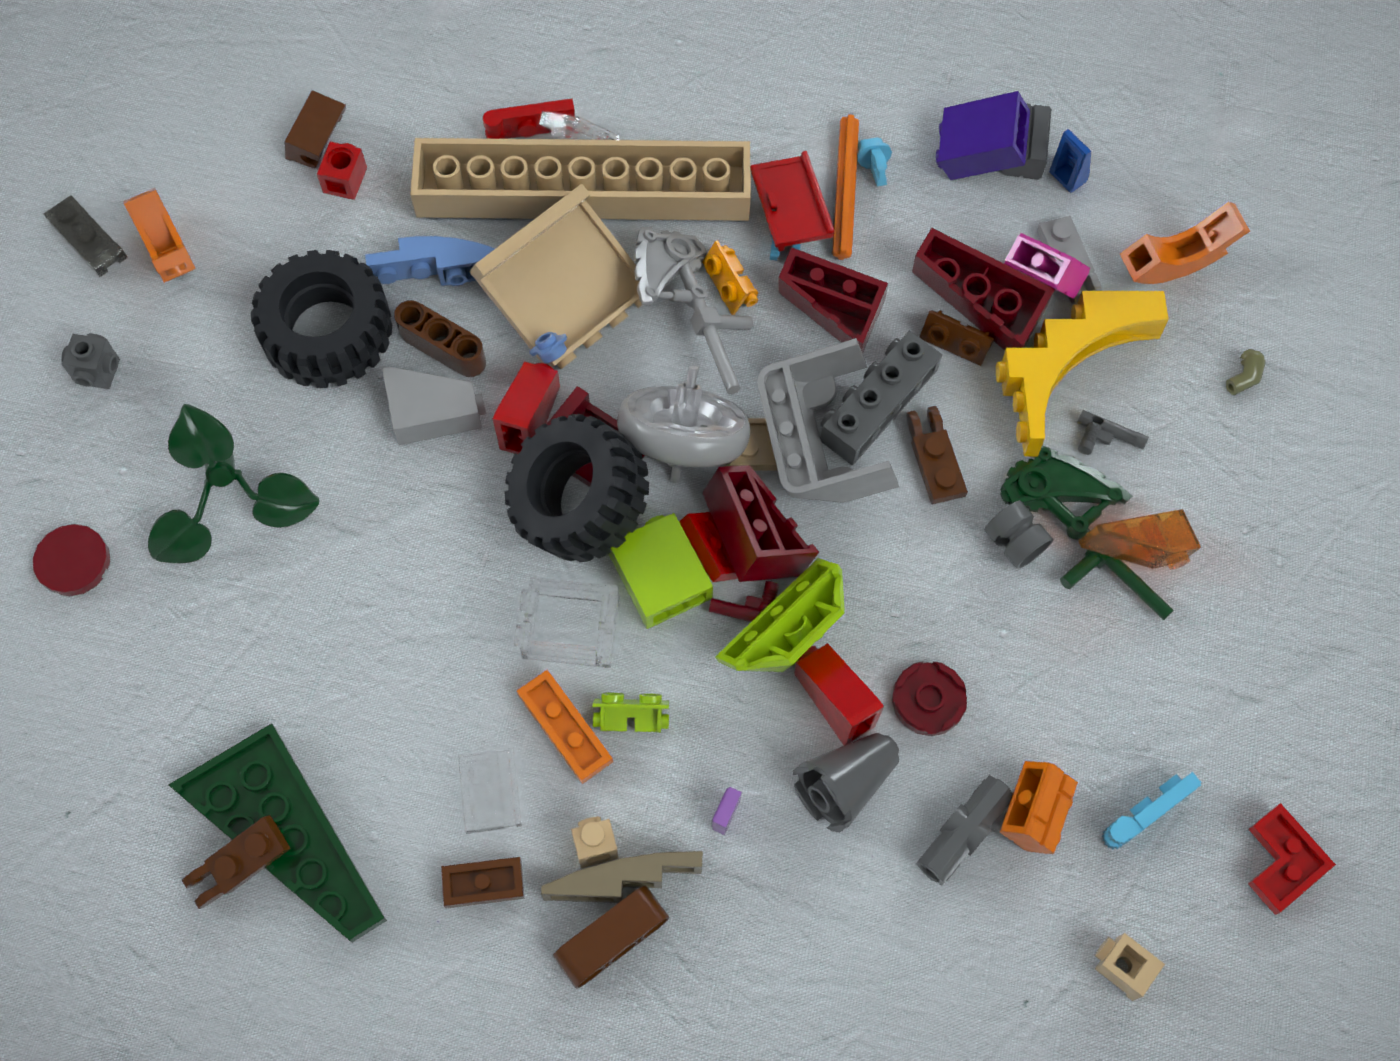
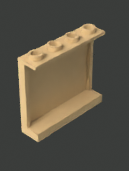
(561, 276)

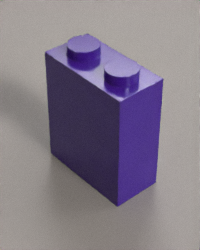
(983, 136)

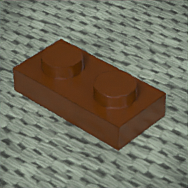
(482, 882)

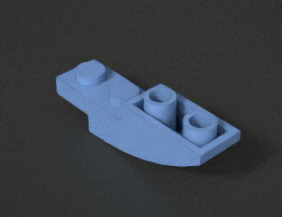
(428, 256)

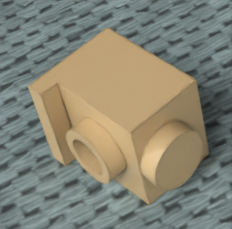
(594, 841)
(1142, 965)

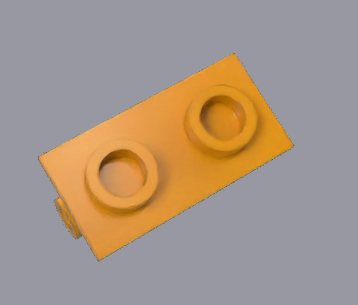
(724, 269)

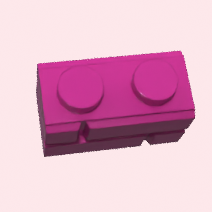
(1047, 265)

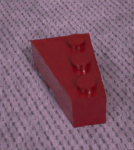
(833, 295)

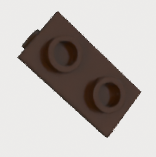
(956, 338)

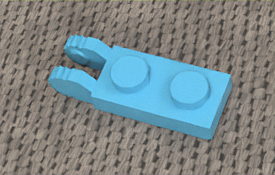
(1147, 812)

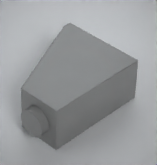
(430, 405)

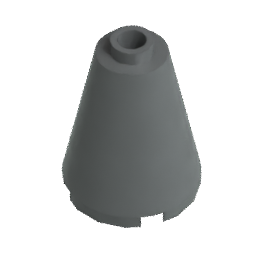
(845, 779)

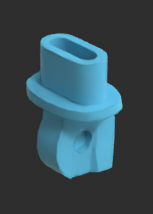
(874, 155)

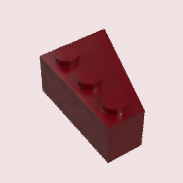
(752, 527)

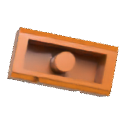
(1039, 807)

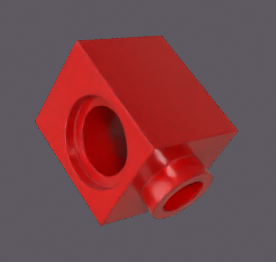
(341, 181)

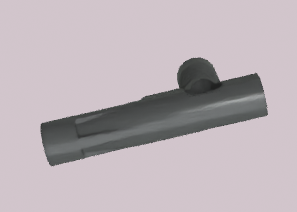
(1105, 432)

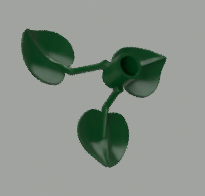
(203, 440)

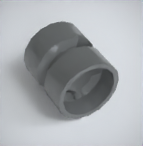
(1018, 534)

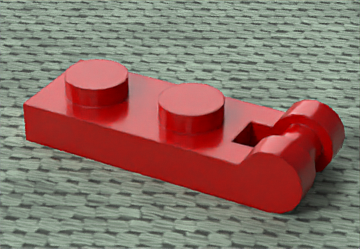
(523, 119)

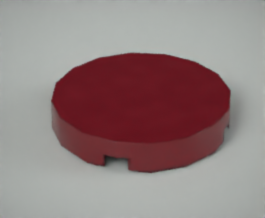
(71, 560)
(929, 698)

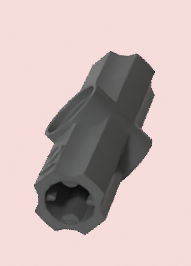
(965, 830)

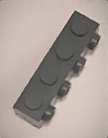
(880, 397)

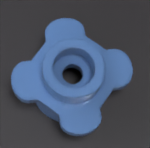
(549, 347)

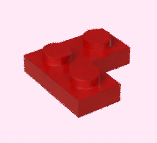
(1297, 859)

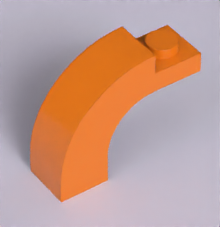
(159, 235)
(1168, 258)

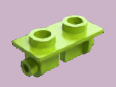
(616, 711)

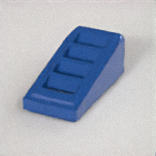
(1071, 162)

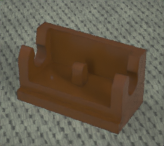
(313, 129)

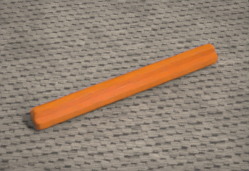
(845, 187)

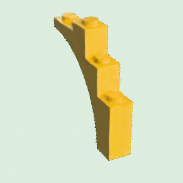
(1095, 324)

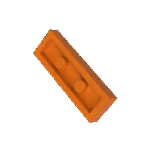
(564, 726)

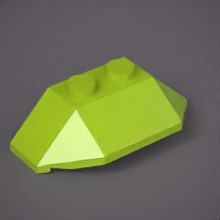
(790, 622)

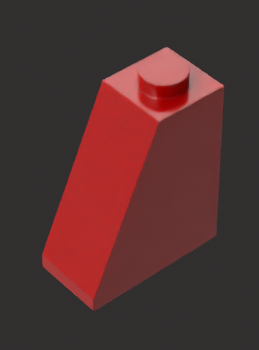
(525, 405)
(838, 693)

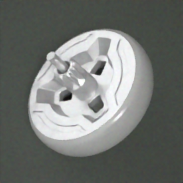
(684, 425)

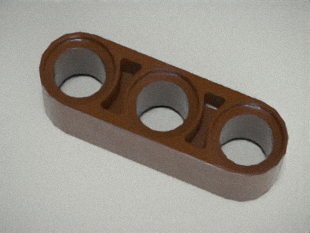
(433, 325)
(611, 936)

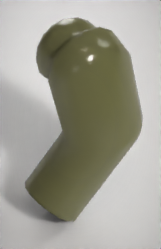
(1252, 372)

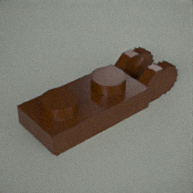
(936, 458)
(239, 860)

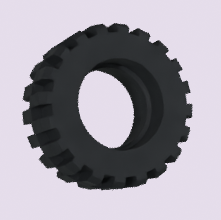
(312, 281)
(543, 472)

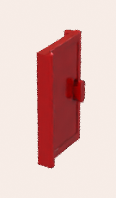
(795, 194)

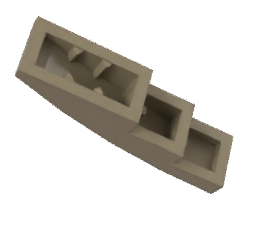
(606, 880)

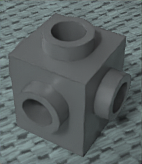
(90, 360)

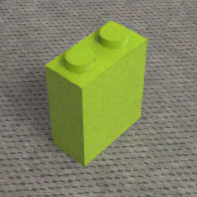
(661, 570)

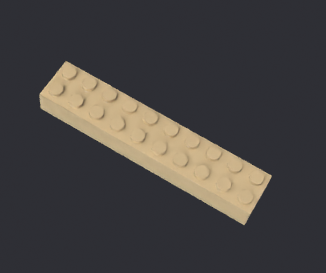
(621, 175)

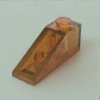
(1146, 540)

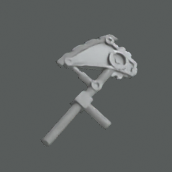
(672, 254)

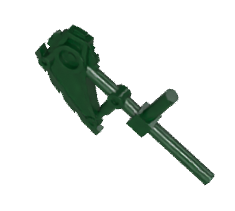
(1062, 478)

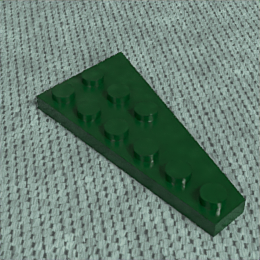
(264, 780)

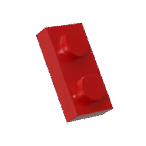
(708, 545)

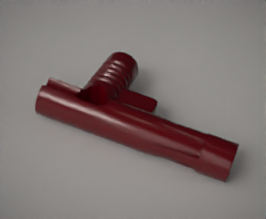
(752, 607)

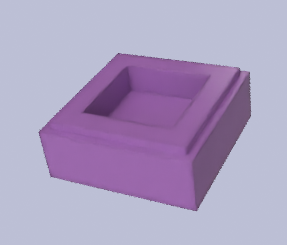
(726, 810)

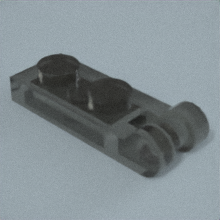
(85, 235)

